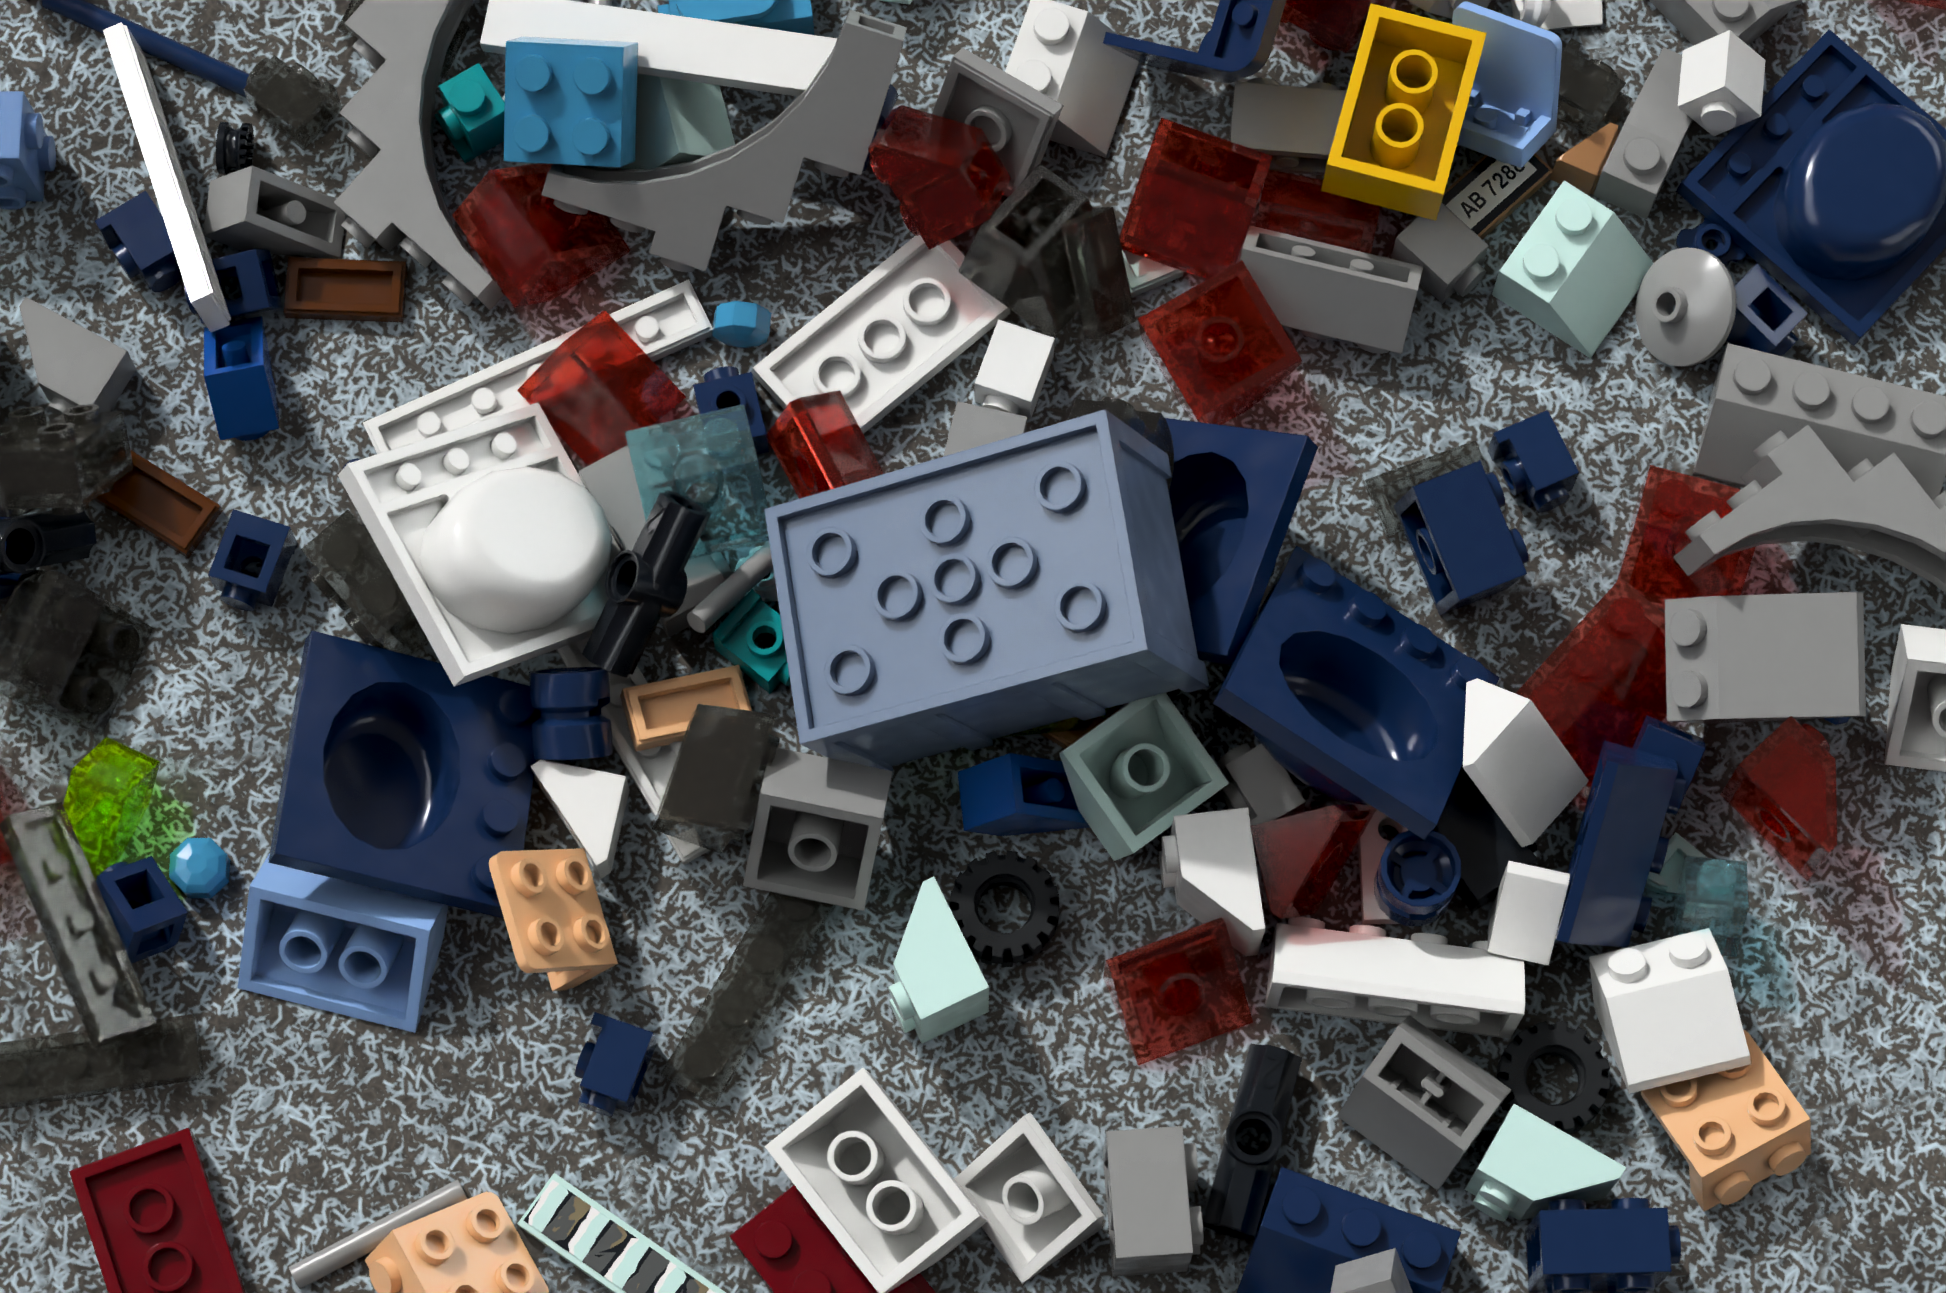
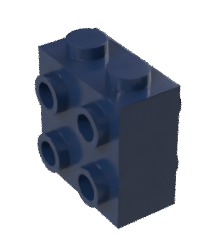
(1600, 1248)

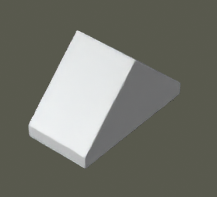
(589, 806)
(1527, 912)

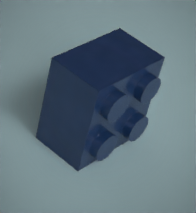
(1462, 537)

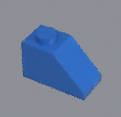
(240, 380)
(1017, 797)

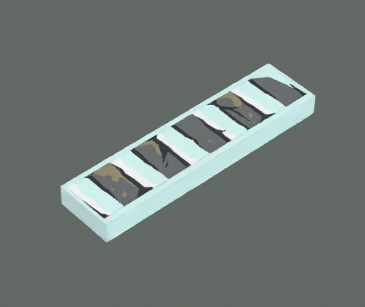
(605, 1244)

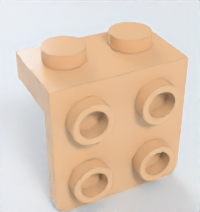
(553, 914)
(1733, 1128)
(456, 1251)

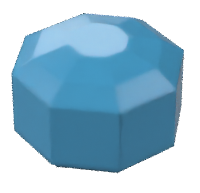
(741, 324)
(199, 868)

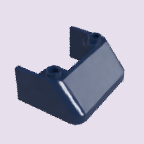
(1229, 51)

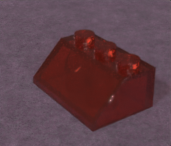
(1604, 678)

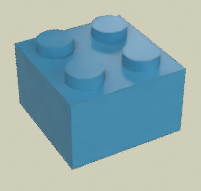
(570, 101)

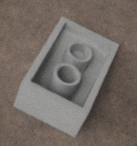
(1765, 657)

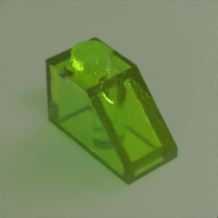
(108, 800)

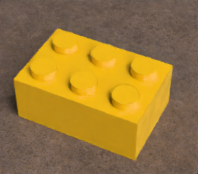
(1403, 112)

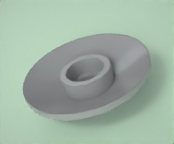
(1702, 309)

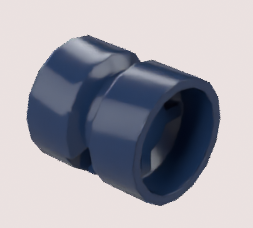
(570, 713)
(1417, 878)

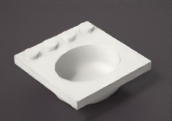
(488, 540)

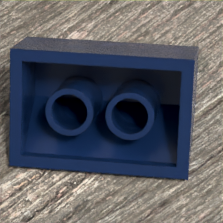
(1619, 846)
(1321, 1226)

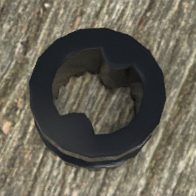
(233, 147)

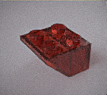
(939, 173)
(1194, 200)

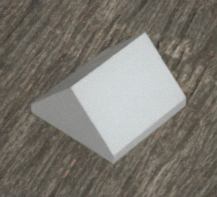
(1517, 760)
(1029, 1199)

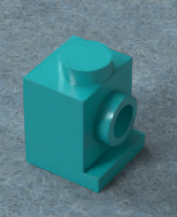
(471, 113)
(736, 637)

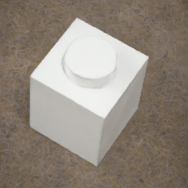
(1721, 83)
(1014, 369)

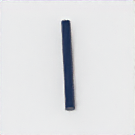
(154, 44)

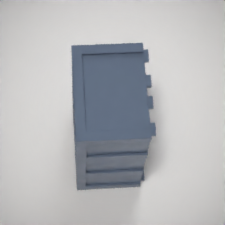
(983, 594)

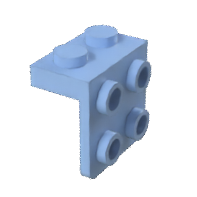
(1514, 86)

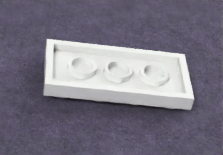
(885, 334)

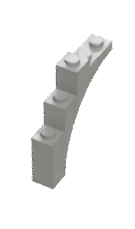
(394, 127)
(757, 176)
(1808, 496)

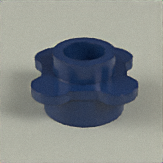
(1707, 231)

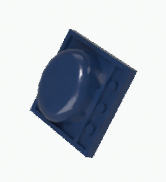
(1832, 187)
(1230, 517)
(1353, 694)
(403, 774)

